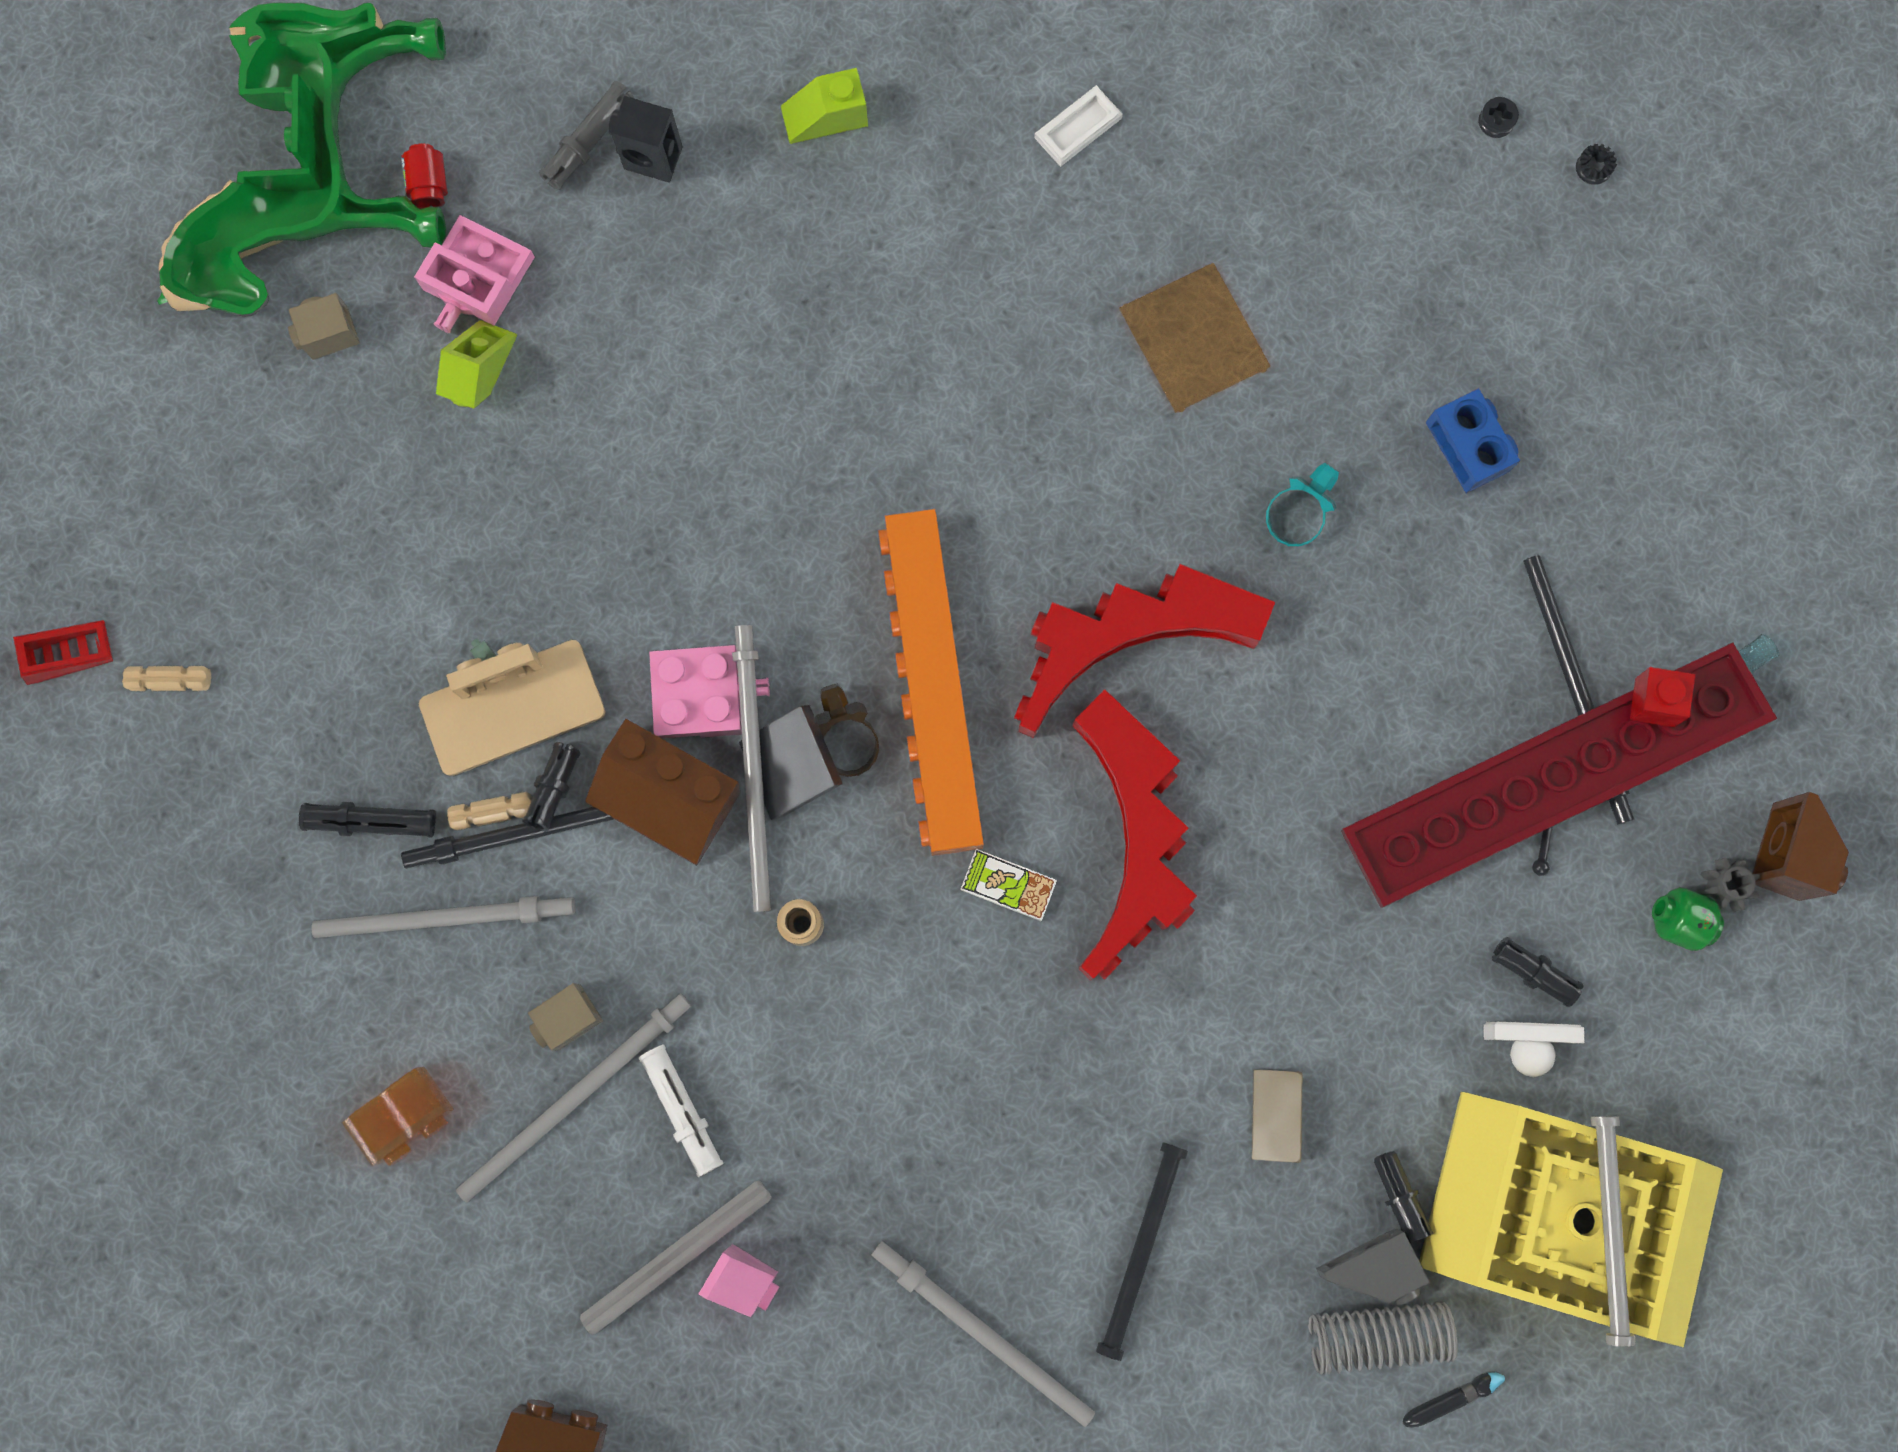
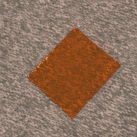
(1194, 337)

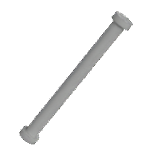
(1613, 1231)

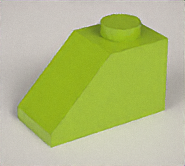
(826, 107)
(473, 363)

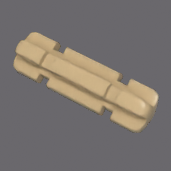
(167, 678)
(488, 811)

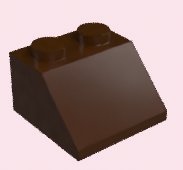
(1801, 850)
(539, 1429)

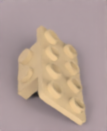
(510, 704)

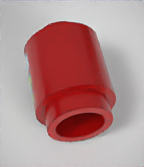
(424, 175)

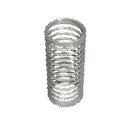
(1322, 1357)

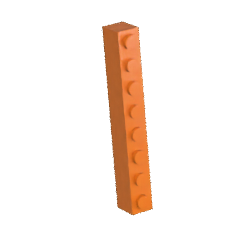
(933, 683)

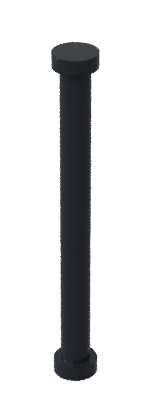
(1141, 1252)

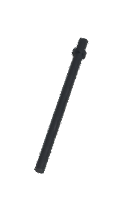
(1568, 661)

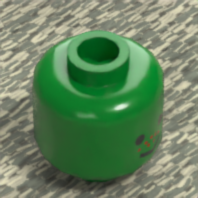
(1687, 919)

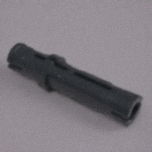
(350, 819)

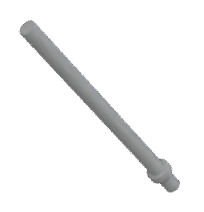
(745, 658)
(661, 1021)

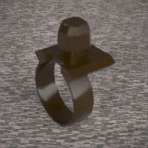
(837, 710)

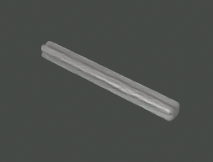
(675, 1257)

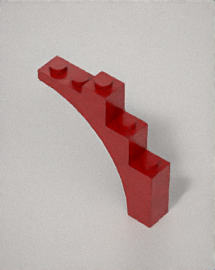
(1191, 607)
(1149, 889)

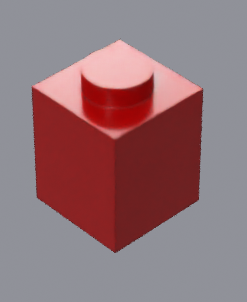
(1662, 697)

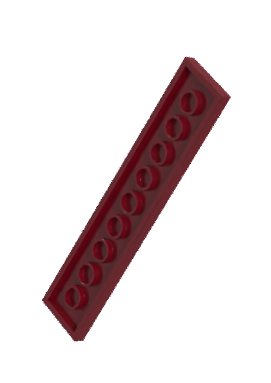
(1549, 780)

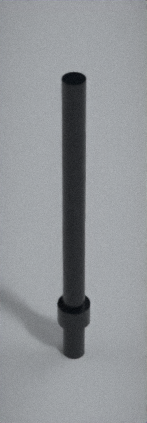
(448, 848)

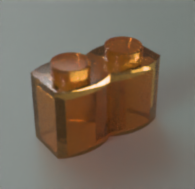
(399, 1116)

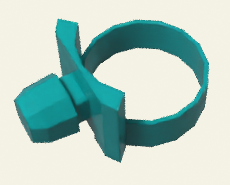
(1323, 479)

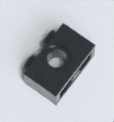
(646, 138)

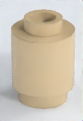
(787, 917)

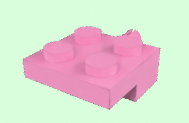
(473, 272)
(697, 692)

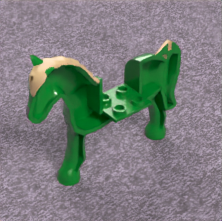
(302, 68)

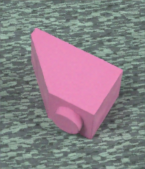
(740, 1282)

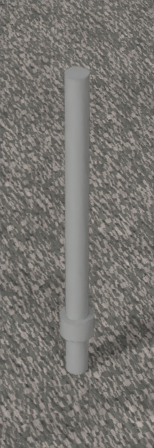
(527, 910)
(913, 1277)

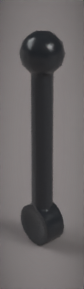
(1541, 866)

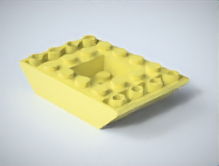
(1511, 1206)

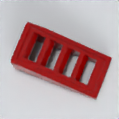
(34, 673)

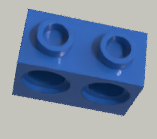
(1462, 444)

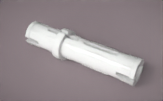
(681, 1111)

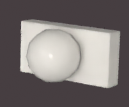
(1532, 1049)

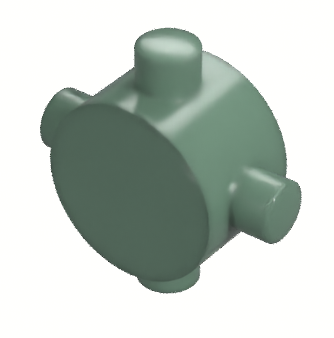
(481, 650)

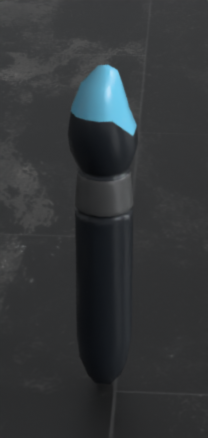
(1431, 1410)

